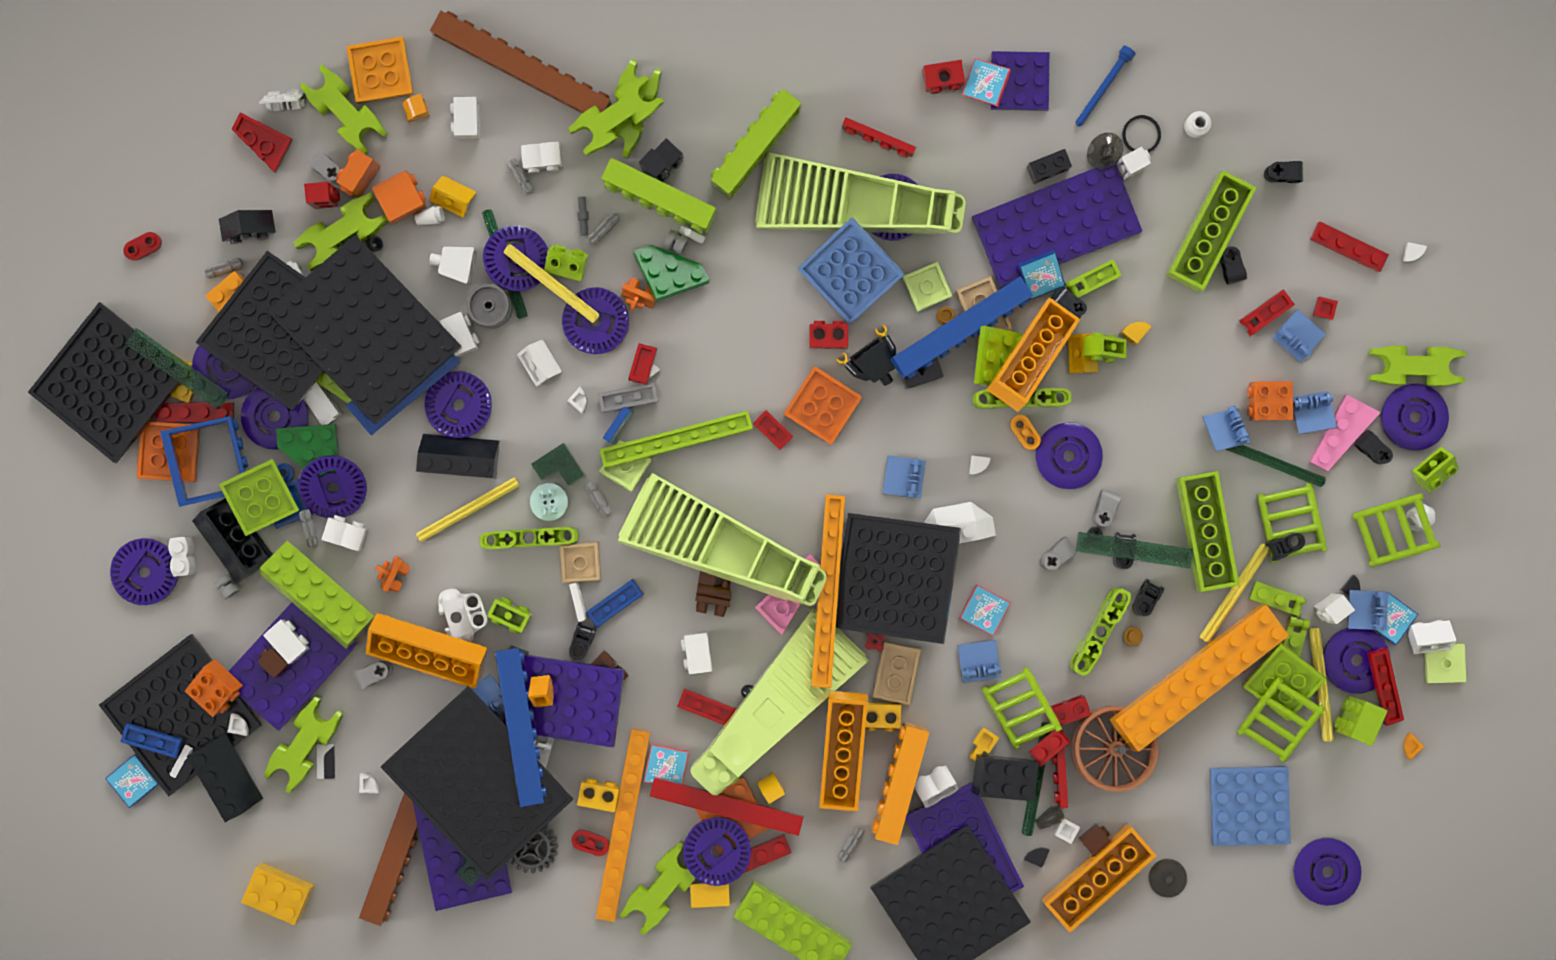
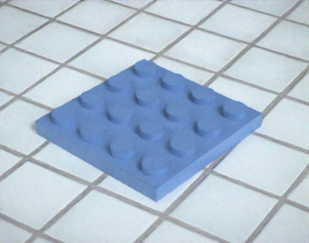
(851, 270)
(1250, 806)

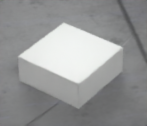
(1067, 830)

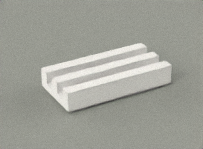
(578, 601)

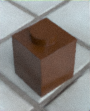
(273, 662)
(1095, 839)

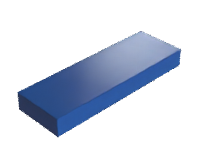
(614, 603)
(151, 740)

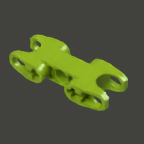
(332, 98)
(604, 123)
(629, 131)
(337, 234)
(1433, 366)
(1048, 393)
(519, 537)
(1108, 623)
(312, 731)
(651, 900)

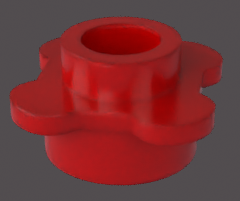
(871, 645)

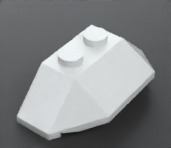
(972, 520)

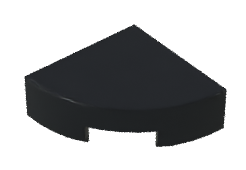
(1351, 584)
(1037, 856)

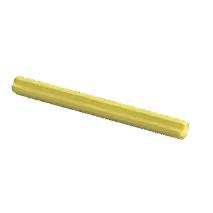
(551, 283)
(468, 509)
(1235, 593)
(1322, 692)

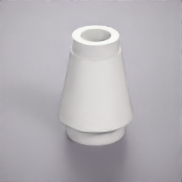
(430, 216)

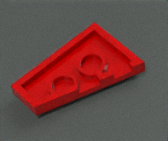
(263, 140)

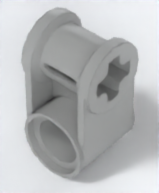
(324, 166)
(1106, 504)
(1060, 552)
(370, 674)

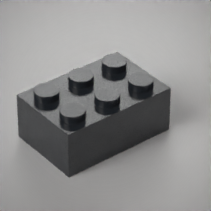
(1005, 777)

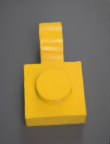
(984, 741)

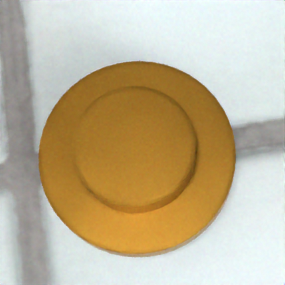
(945, 315)
(1133, 636)

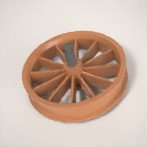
(1113, 749)

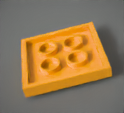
(379, 70)

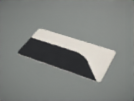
(325, 761)
(182, 766)

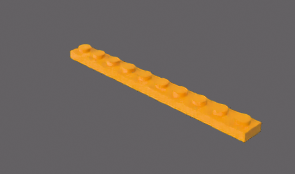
(828, 598)
(623, 825)

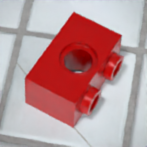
(952, 69)

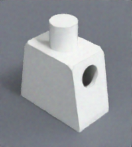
(455, 263)

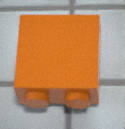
(357, 174)
(400, 197)
(1270, 401)
(214, 688)

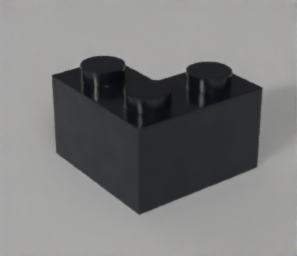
(661, 161)
(247, 224)

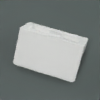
(539, 362)
(322, 404)

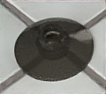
(1100, 146)
(1164, 869)

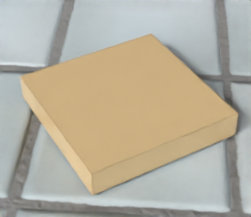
(580, 562)

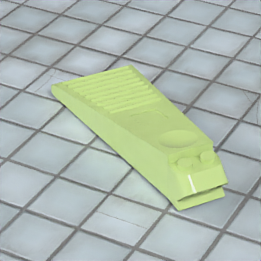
(824, 197)
(701, 537)
(774, 706)

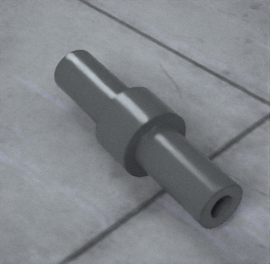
(583, 216)

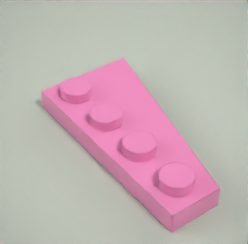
(1351, 420)
(779, 611)

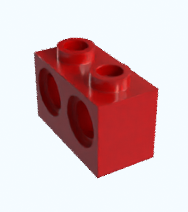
(321, 195)
(828, 341)
(1071, 710)

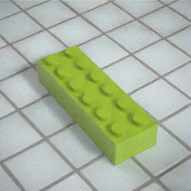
(756, 144)
(659, 196)
(1210, 231)
(1207, 531)
(316, 594)
(790, 926)

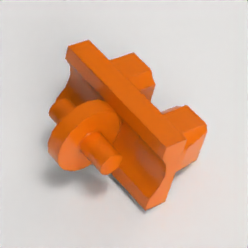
(637, 297)
(389, 582)

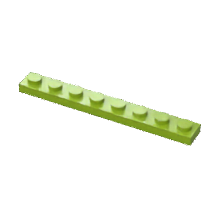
(676, 439)

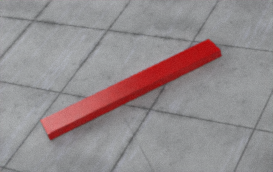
(726, 806)

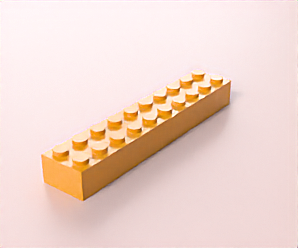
(1199, 677)

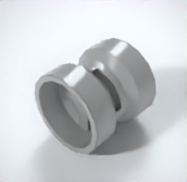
(679, 245)
(227, 586)

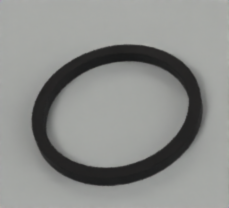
(1144, 117)

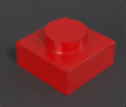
(1325, 308)

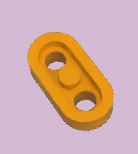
(1026, 431)

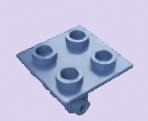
(1299, 336)
(1314, 412)
(1226, 429)
(904, 477)
(1370, 610)
(979, 661)
(490, 694)

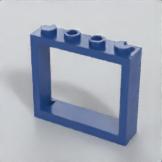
(173, 462)

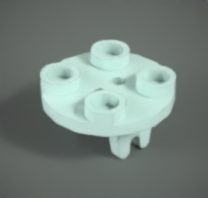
(549, 492)

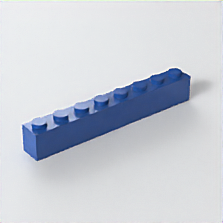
(961, 327)
(519, 727)

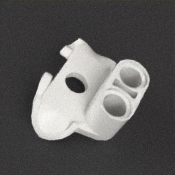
(453, 601)

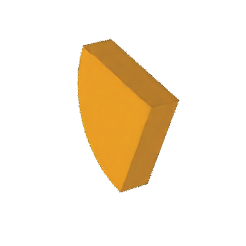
(1411, 746)

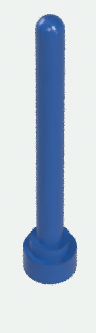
(1125, 54)

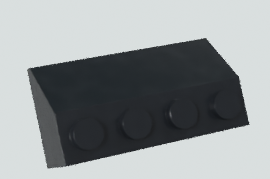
(458, 456)
(237, 552)
(224, 776)

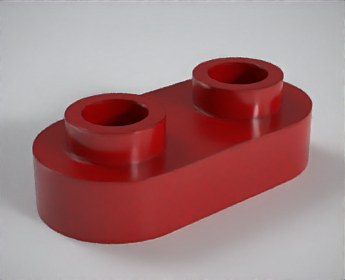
(141, 246)
(590, 842)

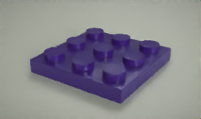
(1028, 80)

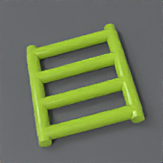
(1398, 506)
(1311, 508)
(1035, 691)
(1294, 739)

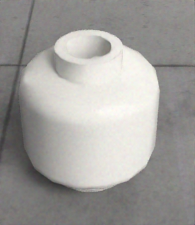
(1197, 124)
(1414, 520)

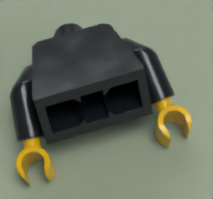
(873, 360)

